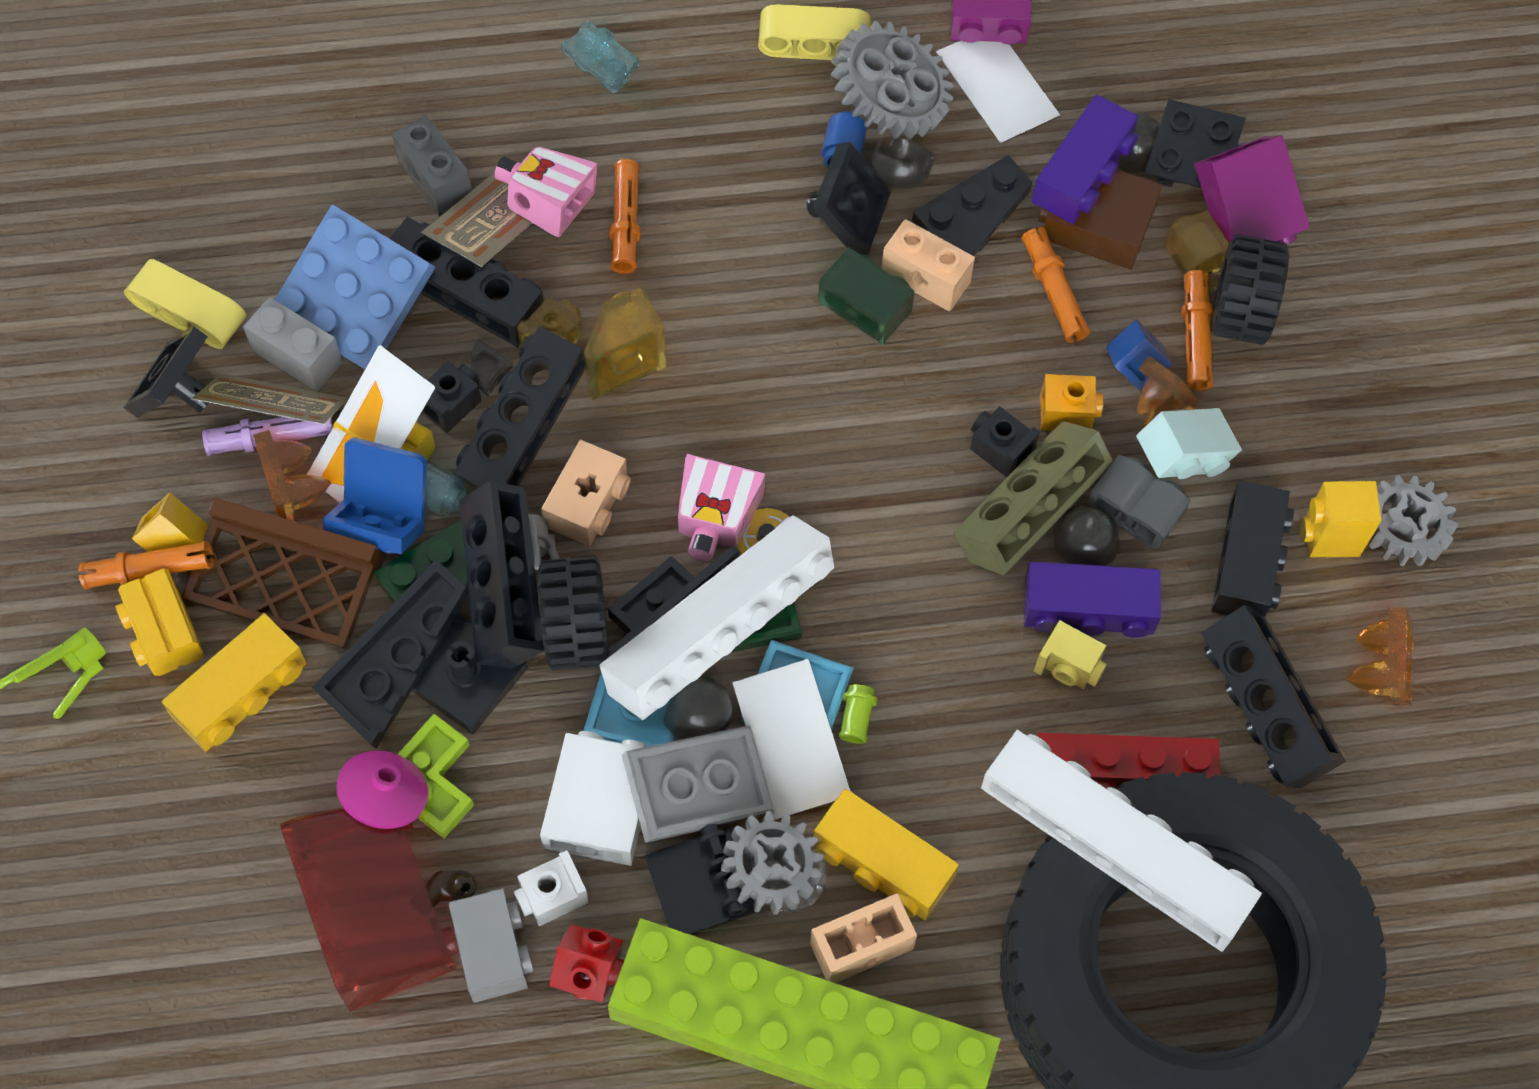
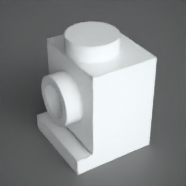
(566, 896)

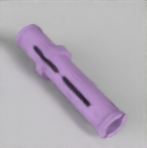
(241, 435)

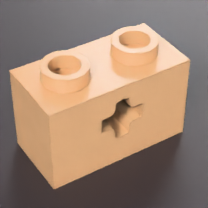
(928, 264)
(585, 493)
(863, 939)

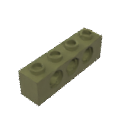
(1033, 497)

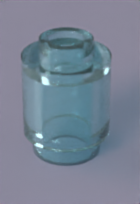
(443, 490)

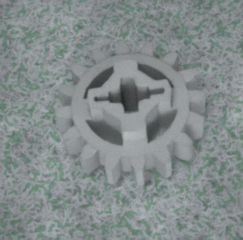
(1409, 520)
(782, 875)

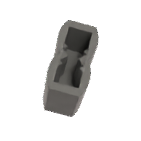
(1139, 501)

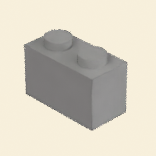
(293, 344)
(489, 945)

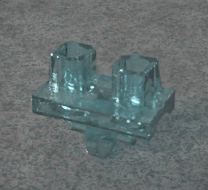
(601, 55)

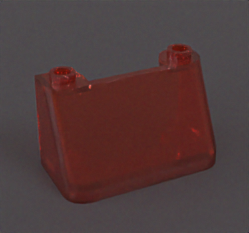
(367, 906)

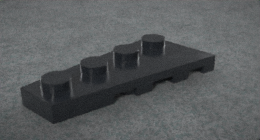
(388, 659)

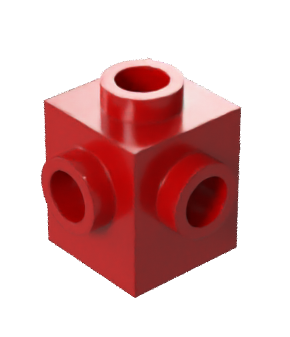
(587, 963)

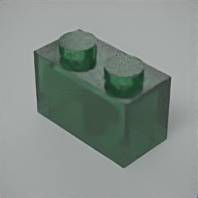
(866, 295)

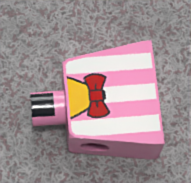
(548, 187)
(716, 504)

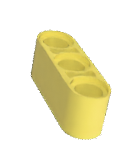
(807, 30)
(185, 303)

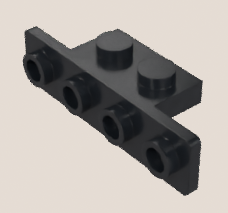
(659, 594)

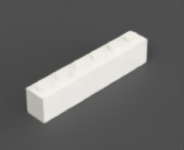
(717, 617)
(1121, 839)

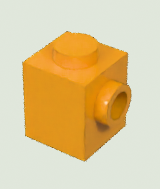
(1069, 400)

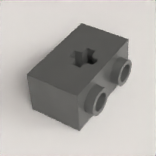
(432, 164)

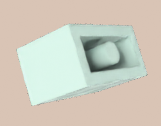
(1189, 443)

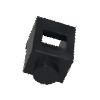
(450, 406)
(1003, 451)

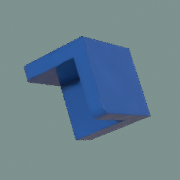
(1132, 349)

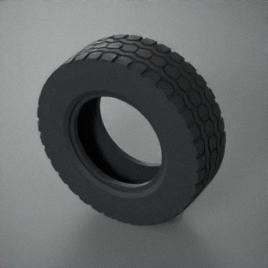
(1307, 910)

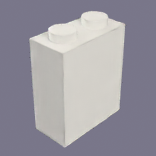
(592, 801)

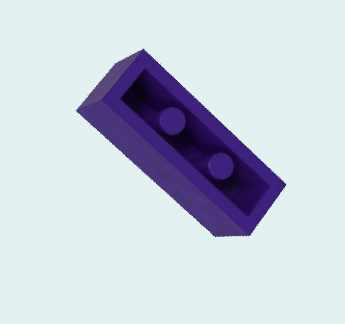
(1086, 160)
(1092, 598)

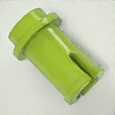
(857, 713)

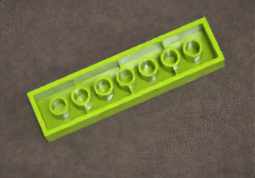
(789, 1019)

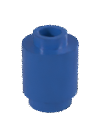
(843, 129)

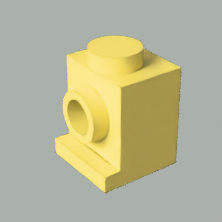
(1072, 657)

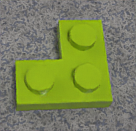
(434, 752)

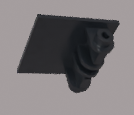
(1189, 136)
(694, 886)

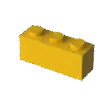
(235, 683)
(884, 854)

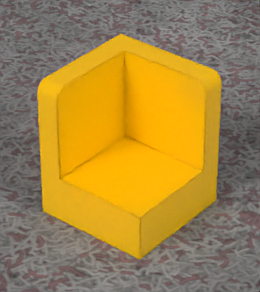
(169, 526)

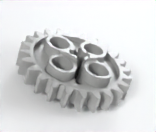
(892, 80)

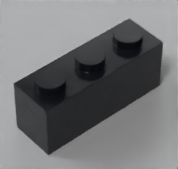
(1253, 549)

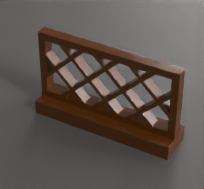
(295, 538)

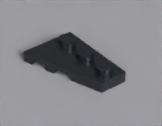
(975, 207)

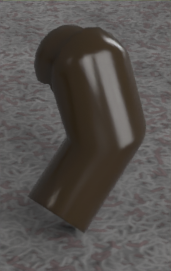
(450, 886)

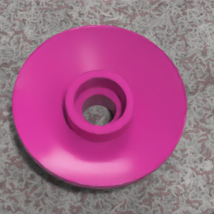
(380, 802)

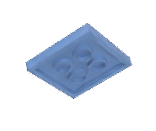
(354, 285)

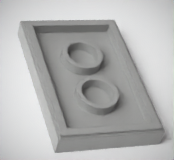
(697, 783)

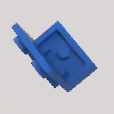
(381, 496)

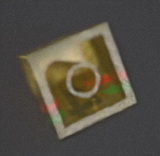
(624, 343)

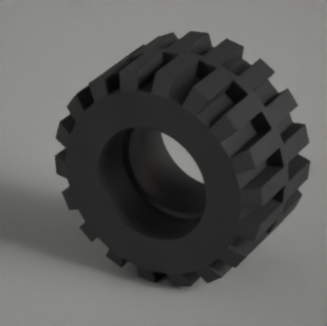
(1250, 289)
(572, 612)

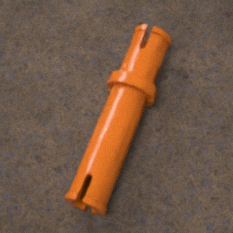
(624, 230)
(1049, 270)
(1197, 316)
(130, 567)

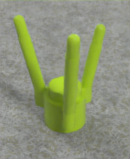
(77, 652)

